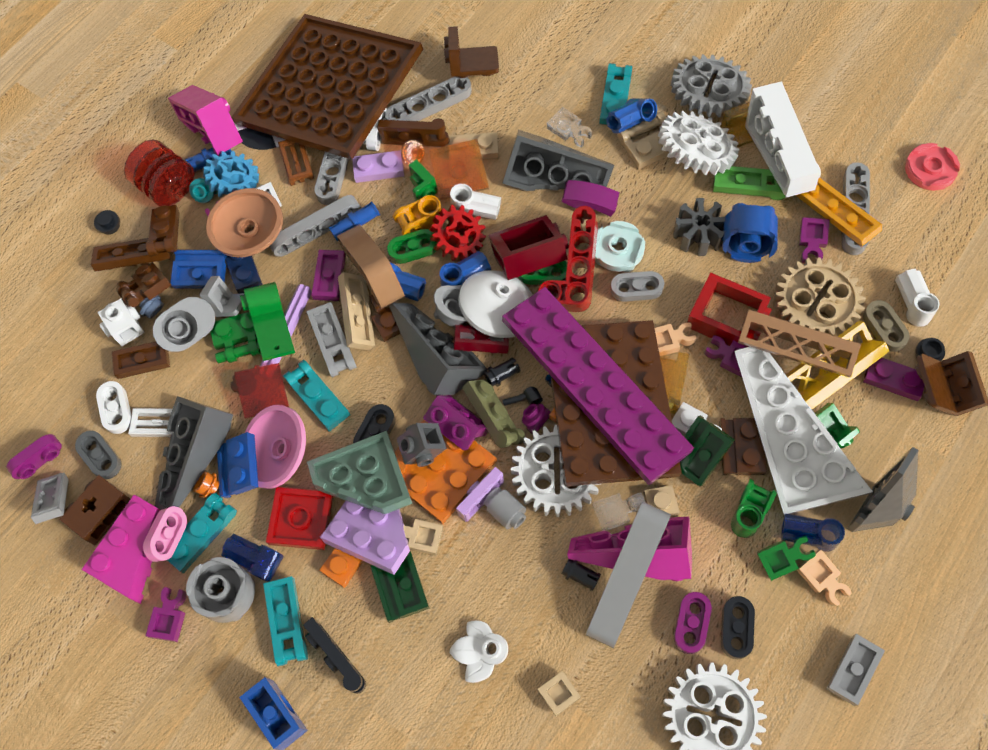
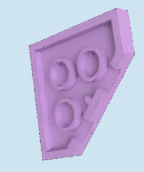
(369, 536)

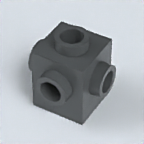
(421, 443)

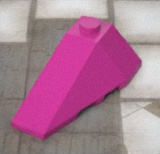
(670, 561)

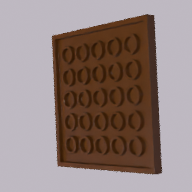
(328, 85)

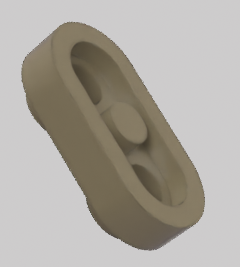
(888, 326)

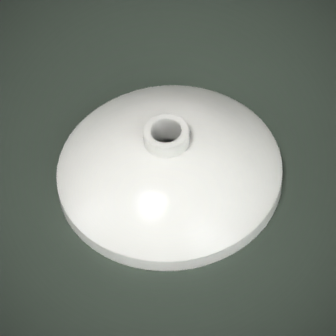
(487, 298)

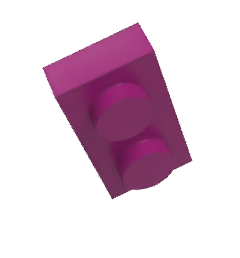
(328, 268)
(895, 379)

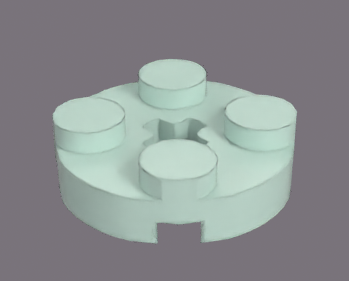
(619, 260)

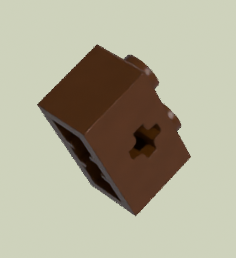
(92, 523)

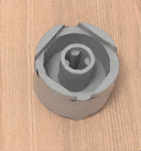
(224, 574)

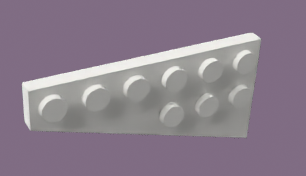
(799, 449)

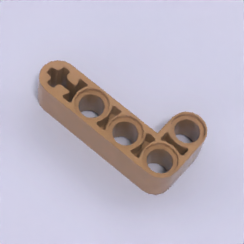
(371, 265)

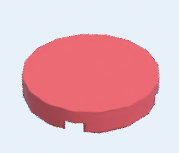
(932, 166)

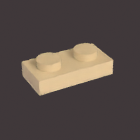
(487, 143)

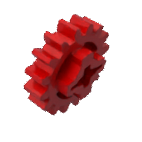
(463, 224)

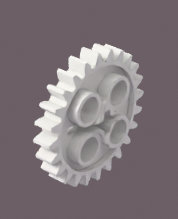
(698, 143)
(531, 470)
(719, 687)

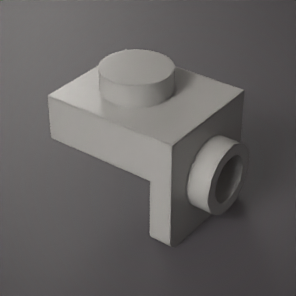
(221, 298)

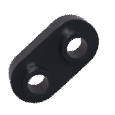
(370, 426)
(738, 628)

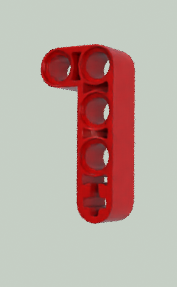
(578, 259)

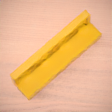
(828, 382)

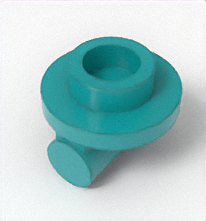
(200, 191)

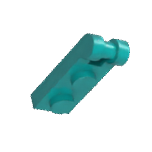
(615, 91)
(317, 396)
(201, 532)
(285, 620)

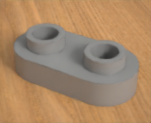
(636, 285)

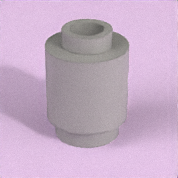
(505, 508)

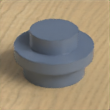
(151, 307)

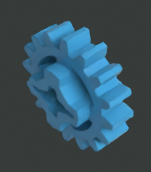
(230, 173)

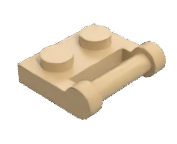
(647, 149)

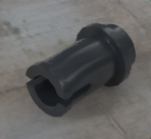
(501, 372)
(581, 574)

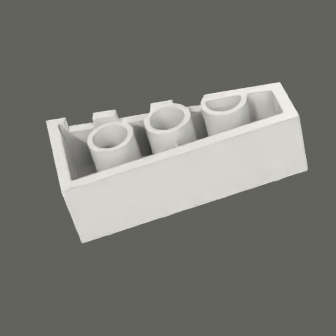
(781, 140)

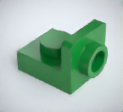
(422, 180)

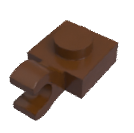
(384, 321)

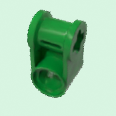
(753, 504)

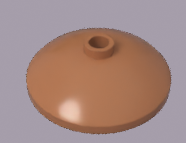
(239, 214)

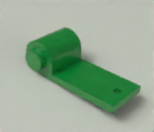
(268, 320)

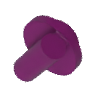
(535, 417)

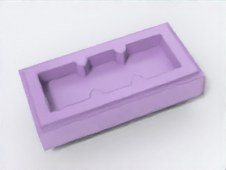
(478, 493)

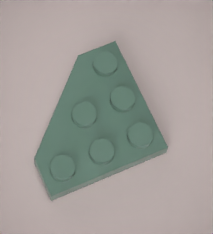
(363, 475)

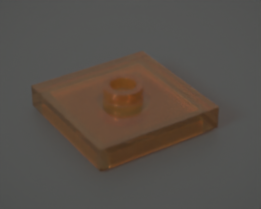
(458, 165)

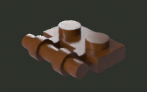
(147, 283)

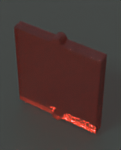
(260, 389)

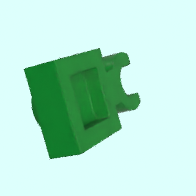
(781, 559)

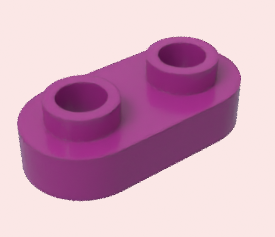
(34, 456)
(692, 623)

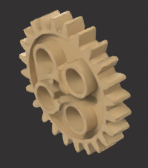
(796, 286)

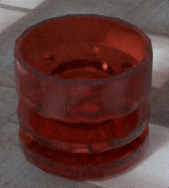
(158, 172)

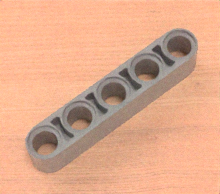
(628, 574)

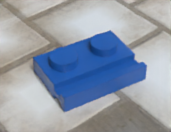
(195, 267)
(237, 465)

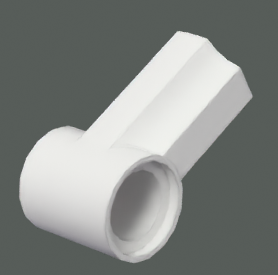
(482, 204)
(917, 296)

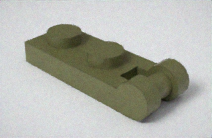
(493, 413)

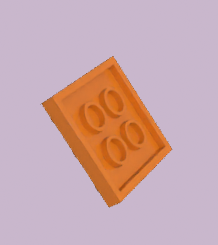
(445, 482)

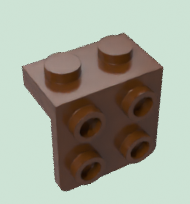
(469, 61)
(952, 383)

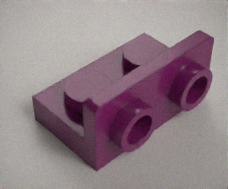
(455, 421)

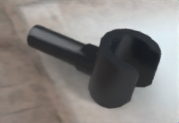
(530, 394)

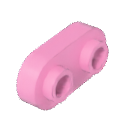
(165, 536)

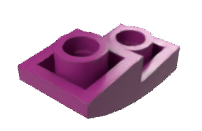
(592, 195)

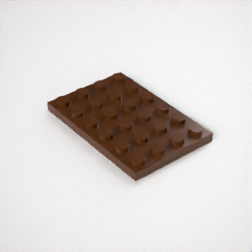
(584, 450)

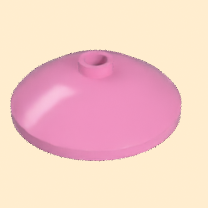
(278, 444)

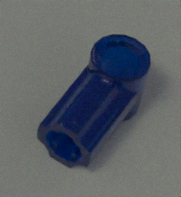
(797, 526)
(258, 560)

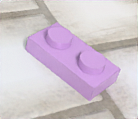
(378, 166)

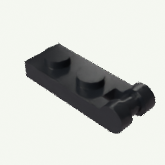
(335, 658)

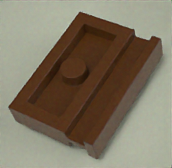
(747, 452)

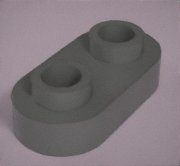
(99, 456)

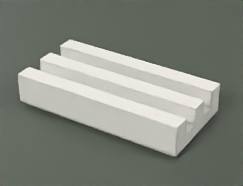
(149, 432)

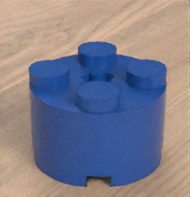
(750, 232)

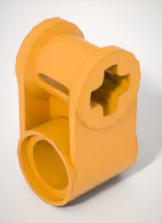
(417, 214)

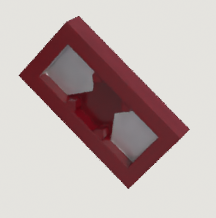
(470, 339)

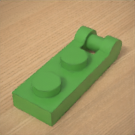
(747, 182)

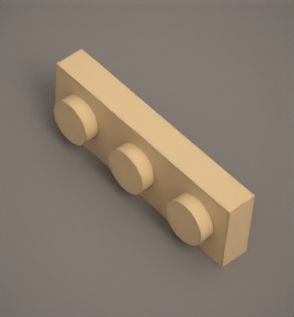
(356, 311)

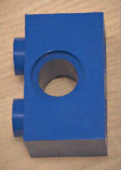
(273, 714)

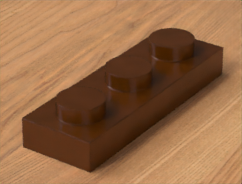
(123, 255)

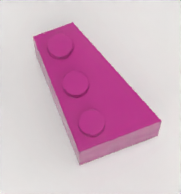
(208, 115)
(120, 555)

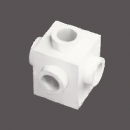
(120, 322)

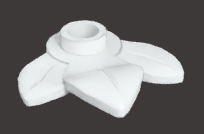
(474, 651)

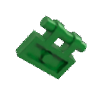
(233, 331)

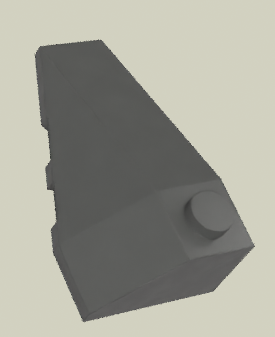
(545, 164)
(433, 352)
(195, 441)
(890, 496)

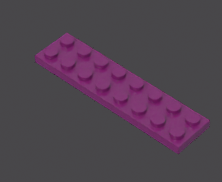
(598, 385)

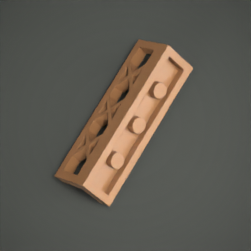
(800, 337)

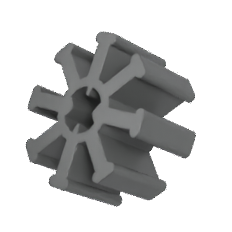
(700, 227)

